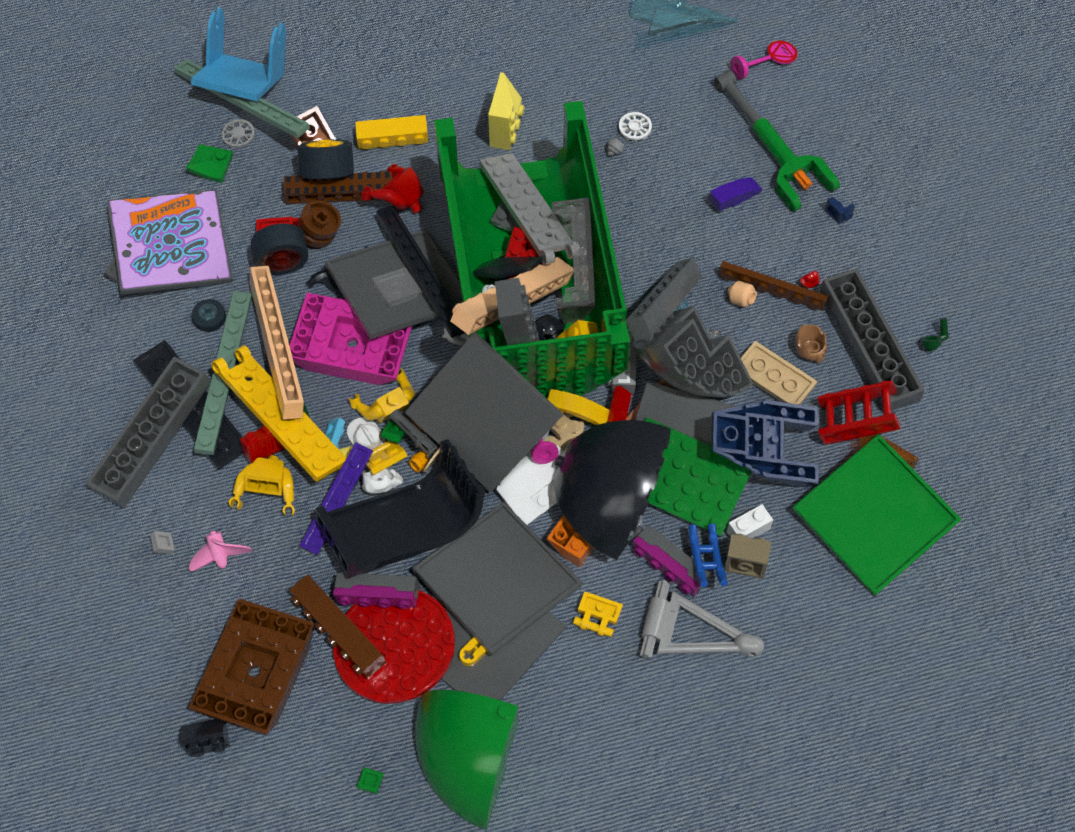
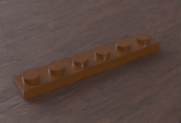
(774, 286)

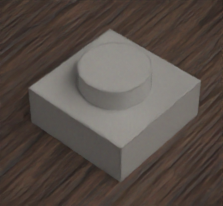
(162, 542)

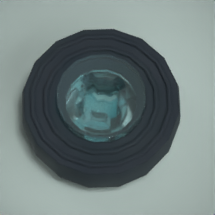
(206, 321)

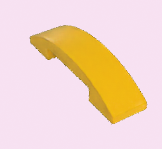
(579, 406)

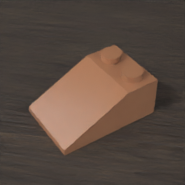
(318, 127)

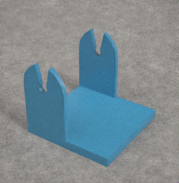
(238, 75)

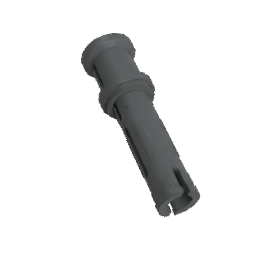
(421, 439)

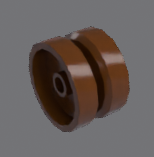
(319, 223)

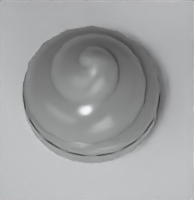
(614, 147)

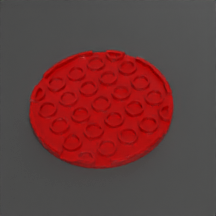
(414, 643)

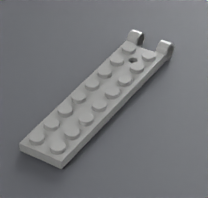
(527, 206)

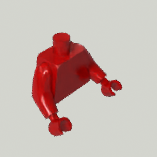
(399, 191)

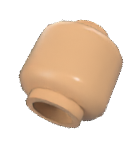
(742, 294)

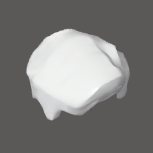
(381, 482)

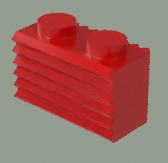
(259, 444)

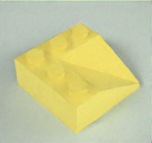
(504, 114)

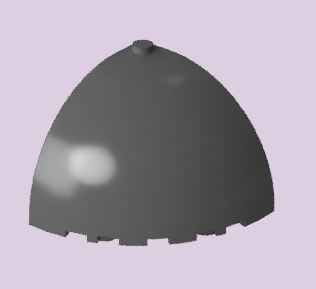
(693, 361)

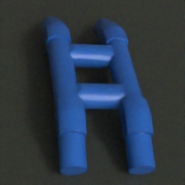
(713, 548)

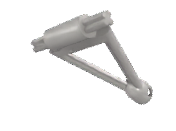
(661, 622)

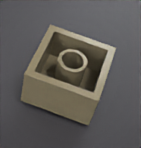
(747, 556)

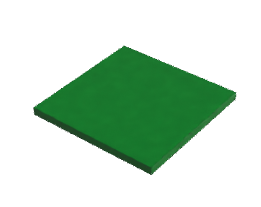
(876, 514)

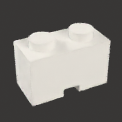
(751, 523)

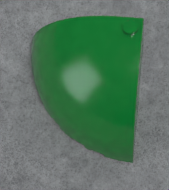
(465, 749)

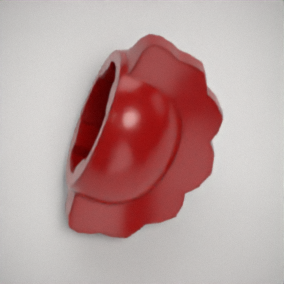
(810, 280)

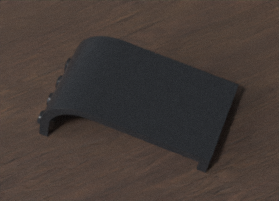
(405, 519)

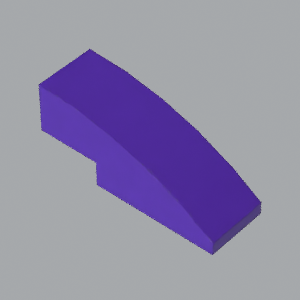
(734, 193)

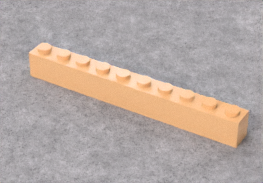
(483, 308)
(276, 343)

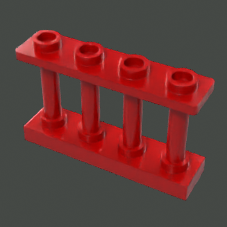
(861, 428)

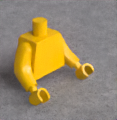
(388, 403)
(265, 477)

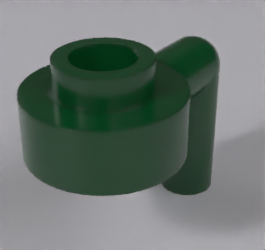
(932, 342)

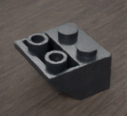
(205, 737)

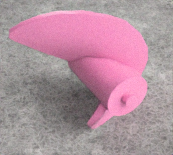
(216, 551)

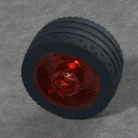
(280, 248)

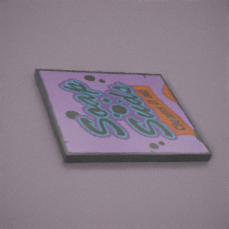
(169, 241)

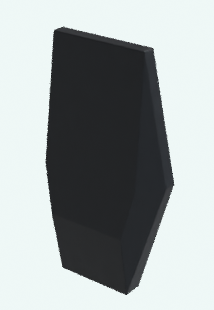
(506, 267)

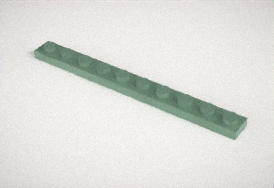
(260, 108)
(218, 389)

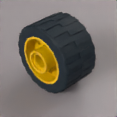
(326, 159)

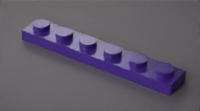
(338, 494)

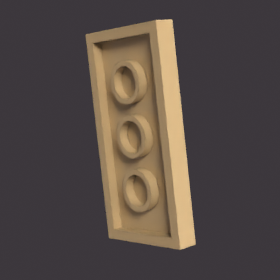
(777, 375)

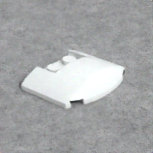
(529, 488)

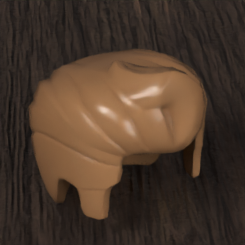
(811, 343)

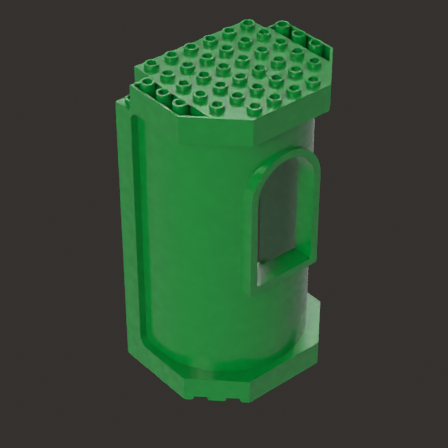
(565, 363)

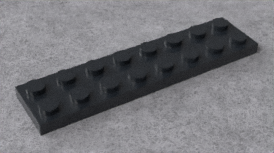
(228, 446)

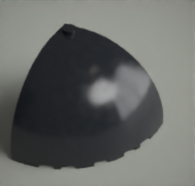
(607, 480)

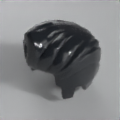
(548, 326)

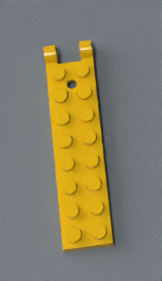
(298, 435)

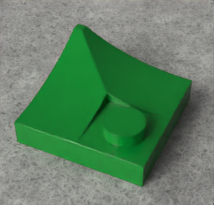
(210, 163)

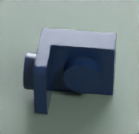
(837, 211)

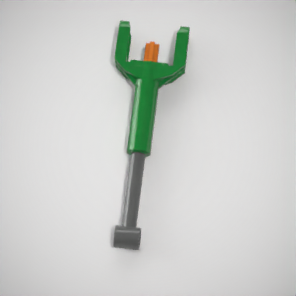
(791, 166)

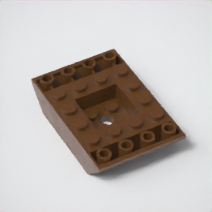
(252, 640)

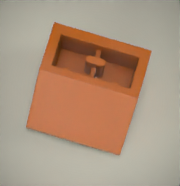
(569, 543)

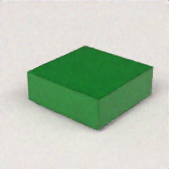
(370, 781)

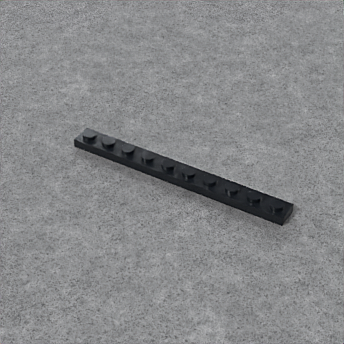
(419, 268)

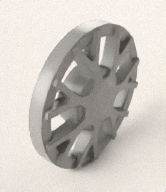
(238, 133)

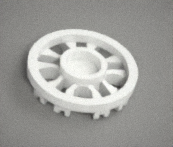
(635, 126)

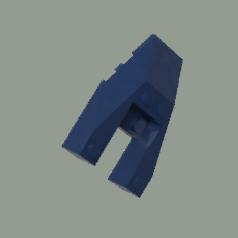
(755, 439)

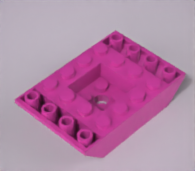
(323, 340)

